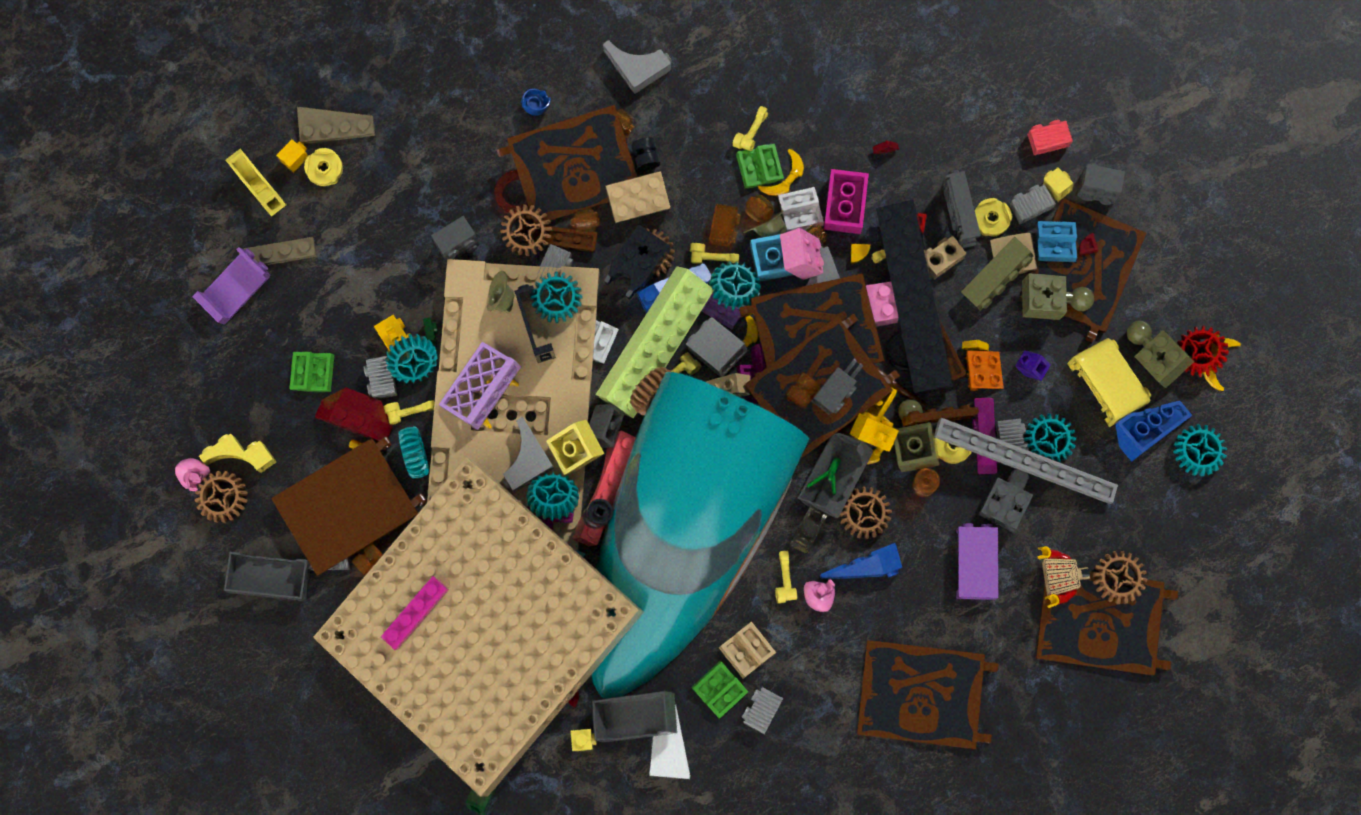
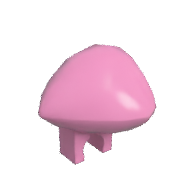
(191, 472)
(819, 595)

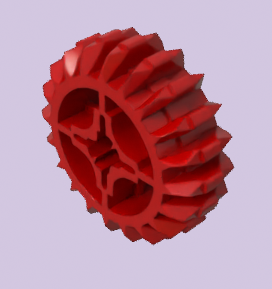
(1211, 338)

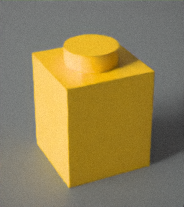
(293, 155)

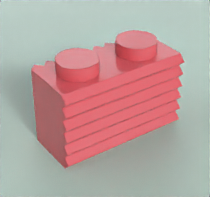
(1049, 137)

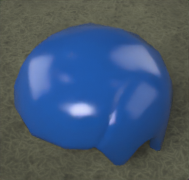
(535, 102)

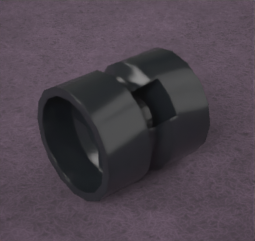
(646, 156)
(597, 513)

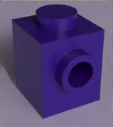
(1033, 365)

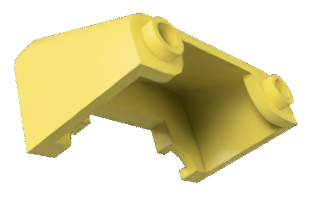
(1110, 380)

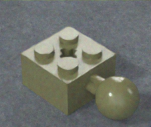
(1047, 297)
(1156, 350)
(914, 435)

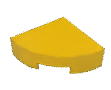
(859, 252)
(975, 345)

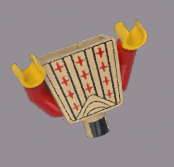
(1061, 576)

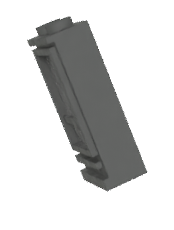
(961, 208)

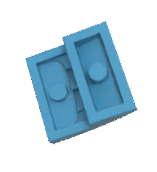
(1056, 241)

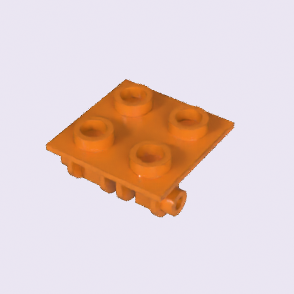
(984, 370)

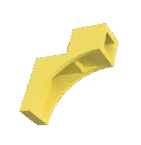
(255, 182)
(229, 447)

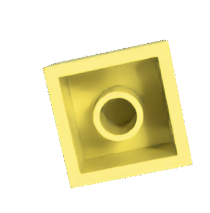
(575, 447)

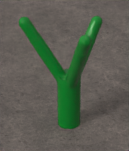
(831, 472)

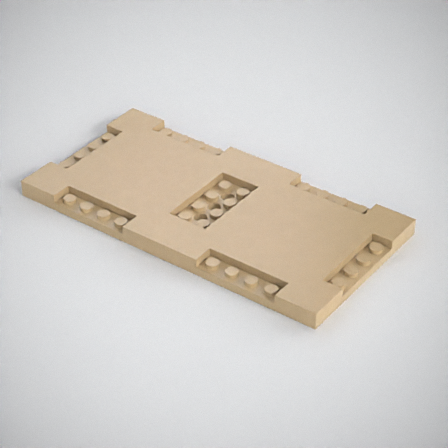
(552, 389)

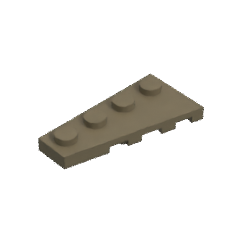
(327, 125)

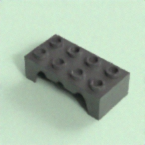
(853, 456)
(267, 577)
(634, 717)

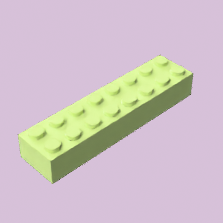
(656, 337)

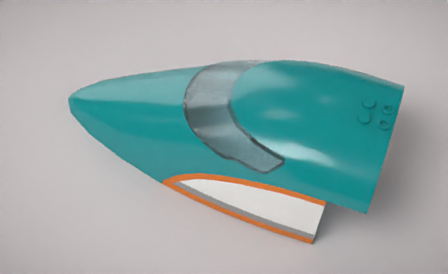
(689, 518)

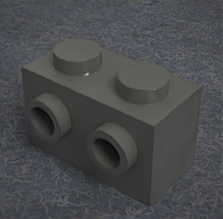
(606, 424)

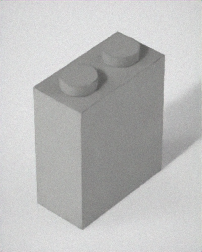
(716, 347)

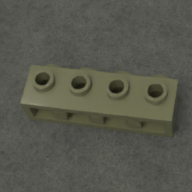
(997, 274)

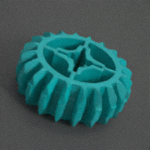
(725, 290)
(562, 292)
(404, 352)
(1047, 431)
(1204, 435)
(413, 452)
(552, 496)

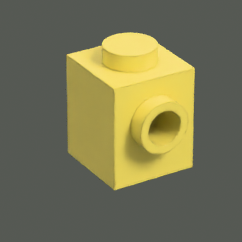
(1058, 184)
(582, 740)

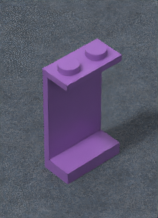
(233, 286)
(977, 562)

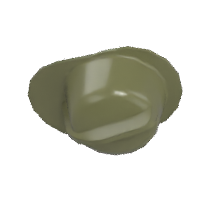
(770, 228)
(500, 294)

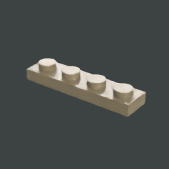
(285, 251)

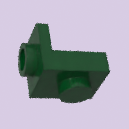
(430, 330)

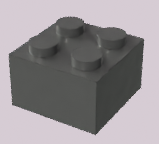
(1100, 184)
(456, 239)

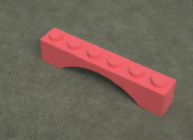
(612, 473)

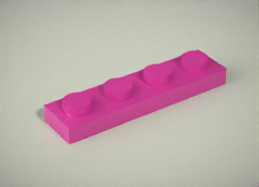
(414, 613)

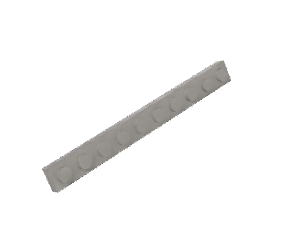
(1025, 460)

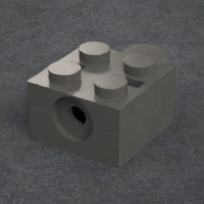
(836, 388)
(1008, 501)

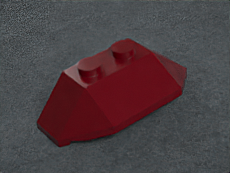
(356, 414)

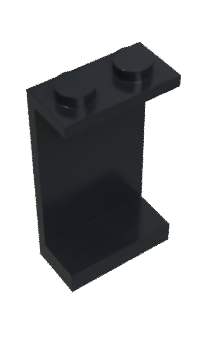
(543, 352)

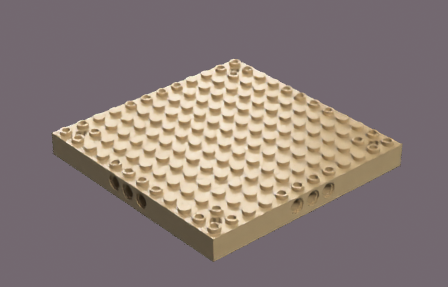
(499, 647)

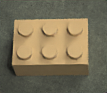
(638, 197)

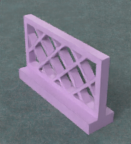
(493, 390)

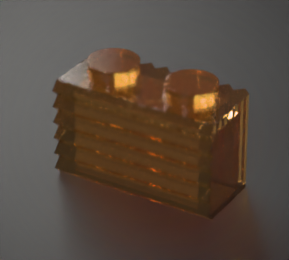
(723, 225)

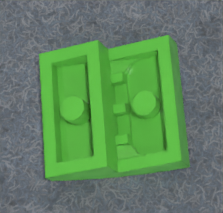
(759, 166)
(312, 371)
(719, 689)

